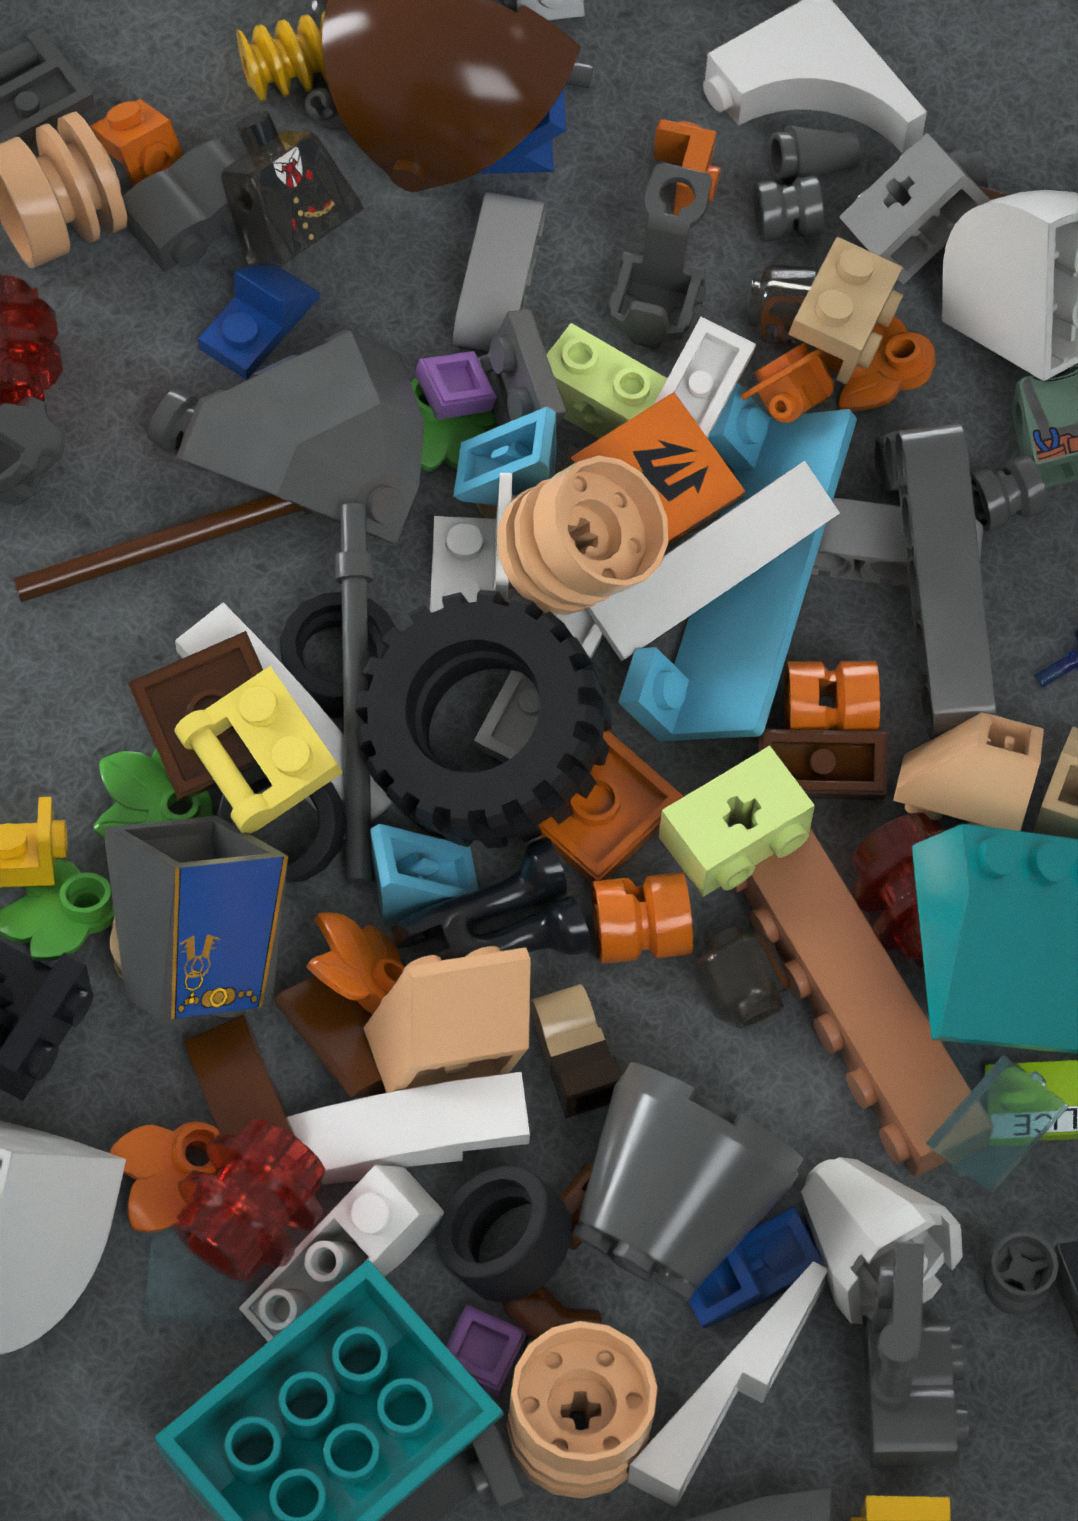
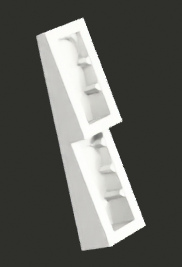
(751, 1368)

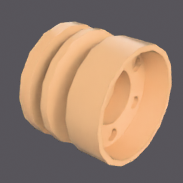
(62, 186)
(583, 535)
(590, 1372)

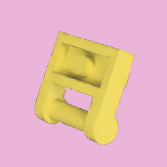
(277, 739)

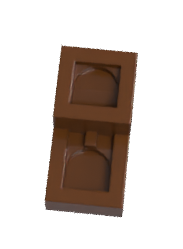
(235, 1077)

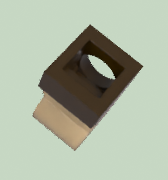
(575, 1050)

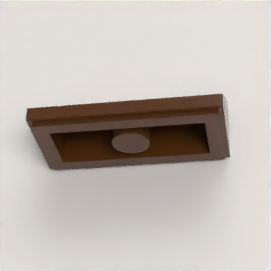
(833, 761)
(334, 1033)

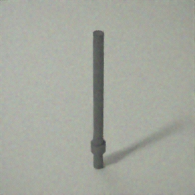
(354, 572)

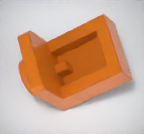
(138, 139)
(692, 148)

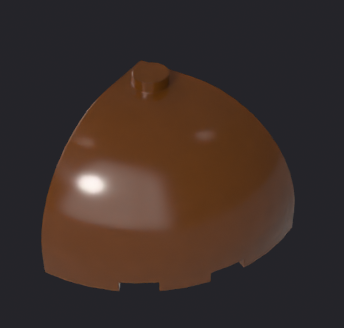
(441, 82)

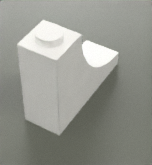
(812, 62)

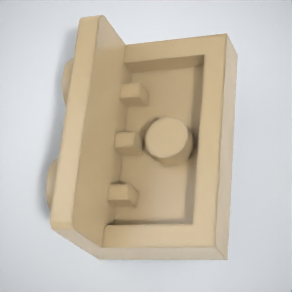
(847, 303)

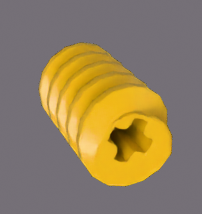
(283, 57)

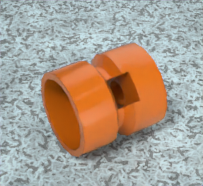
(853, 695)
(642, 918)

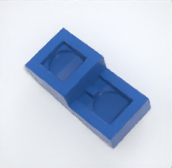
(757, 1268)

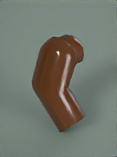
(543, 1311)

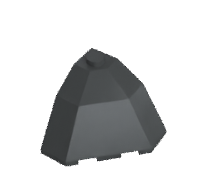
(319, 432)

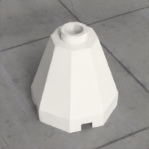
(856, 1225)

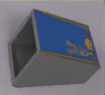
(196, 916)

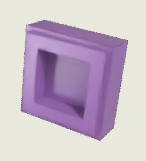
(455, 385)
(486, 1347)

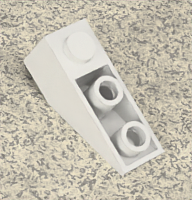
(375, 1221)

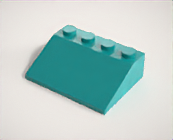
(1000, 937)
(330, 1414)

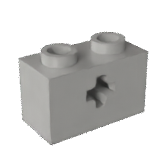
(913, 207)

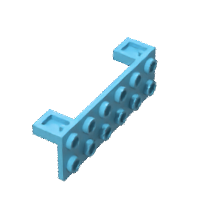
(742, 637)

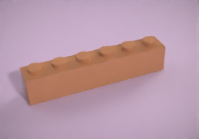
(858, 1000)

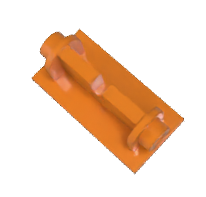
(793, 383)

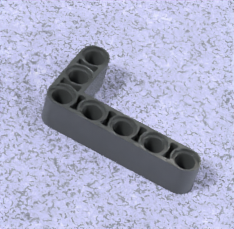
(943, 569)

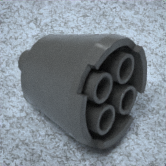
(678, 1180)

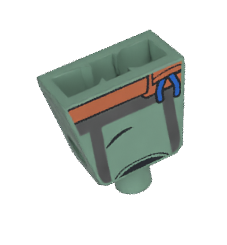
(1048, 424)

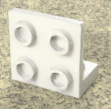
(467, 554)

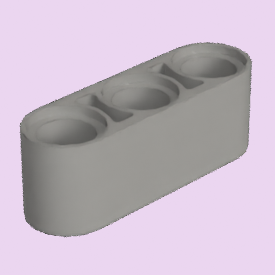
(498, 267)
(867, 543)

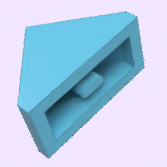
(519, 447)
(417, 871)

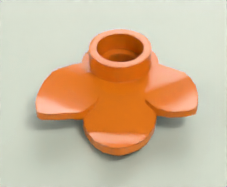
(888, 369)
(360, 962)
(157, 1164)

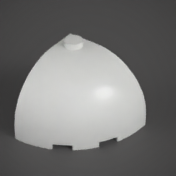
(1016, 279)
(52, 1227)

